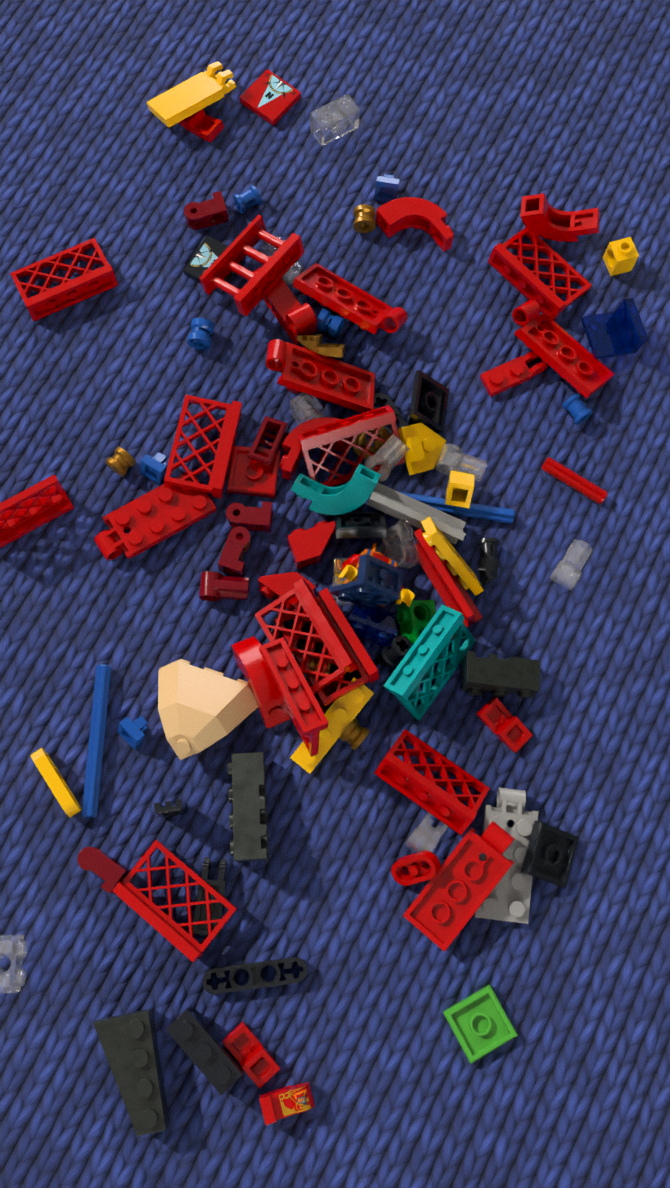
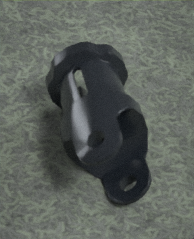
(488, 559)
(393, 654)

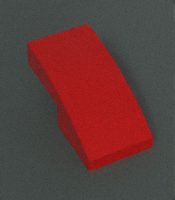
(203, 125)
(504, 725)
(251, 1054)

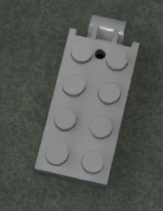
(512, 894)

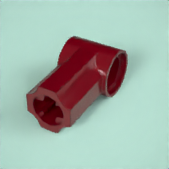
(217, 587)

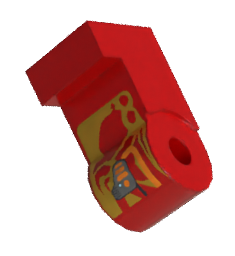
(286, 1102)

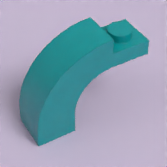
(337, 499)

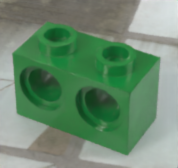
(412, 626)

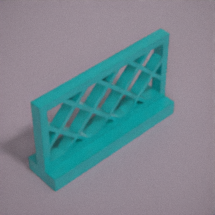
(420, 660)

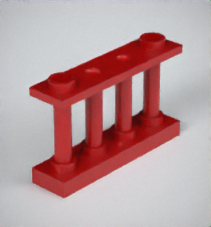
(265, 278)

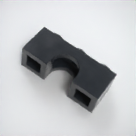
(205, 1052)

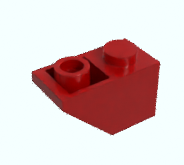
(311, 544)
(279, 584)

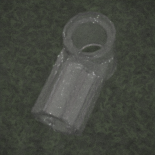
(388, 456)
(454, 459)
(569, 568)

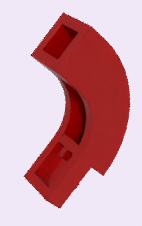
(415, 213)
(557, 224)
(292, 447)
(267, 694)

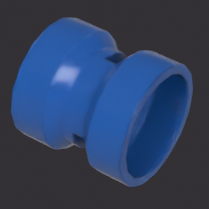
(329, 323)
(200, 334)

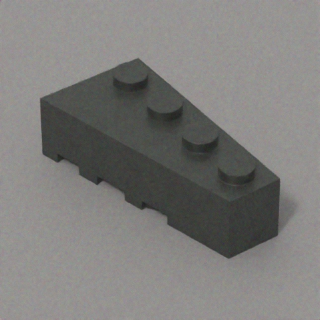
(249, 807)
(136, 1065)

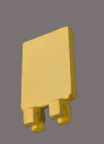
(192, 95)

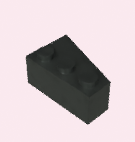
(500, 676)

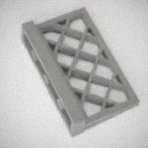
(415, 512)

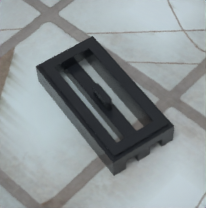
(171, 809)

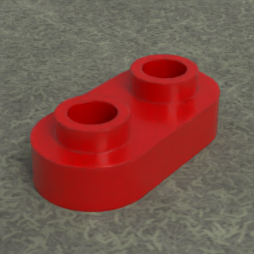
(420, 865)

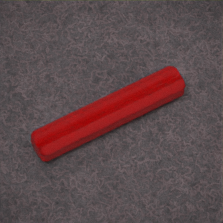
(574, 480)

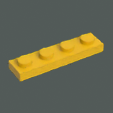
(447, 552)
(339, 717)

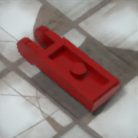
(511, 374)

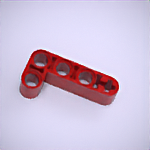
(291, 315)

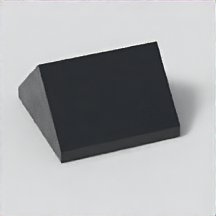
(428, 402)

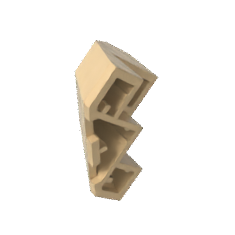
(200, 706)

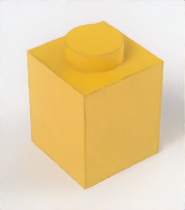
(459, 489)

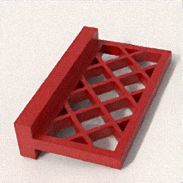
(528, 281)
(69, 290)
(341, 430)
(224, 448)
(38, 509)
(445, 582)
(320, 622)
(366, 668)
(296, 692)
(426, 789)
(159, 919)

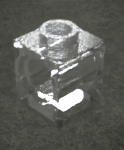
(305, 408)

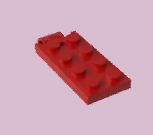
(349, 300)
(560, 349)
(321, 376)
(152, 519)
(461, 885)

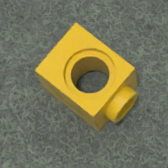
(620, 256)

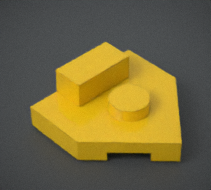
(424, 447)

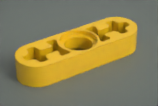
(56, 782)

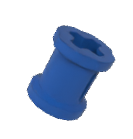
(247, 199)
(577, 408)

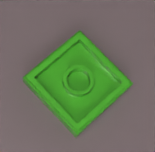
(479, 1023)

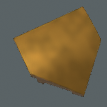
(314, 343)

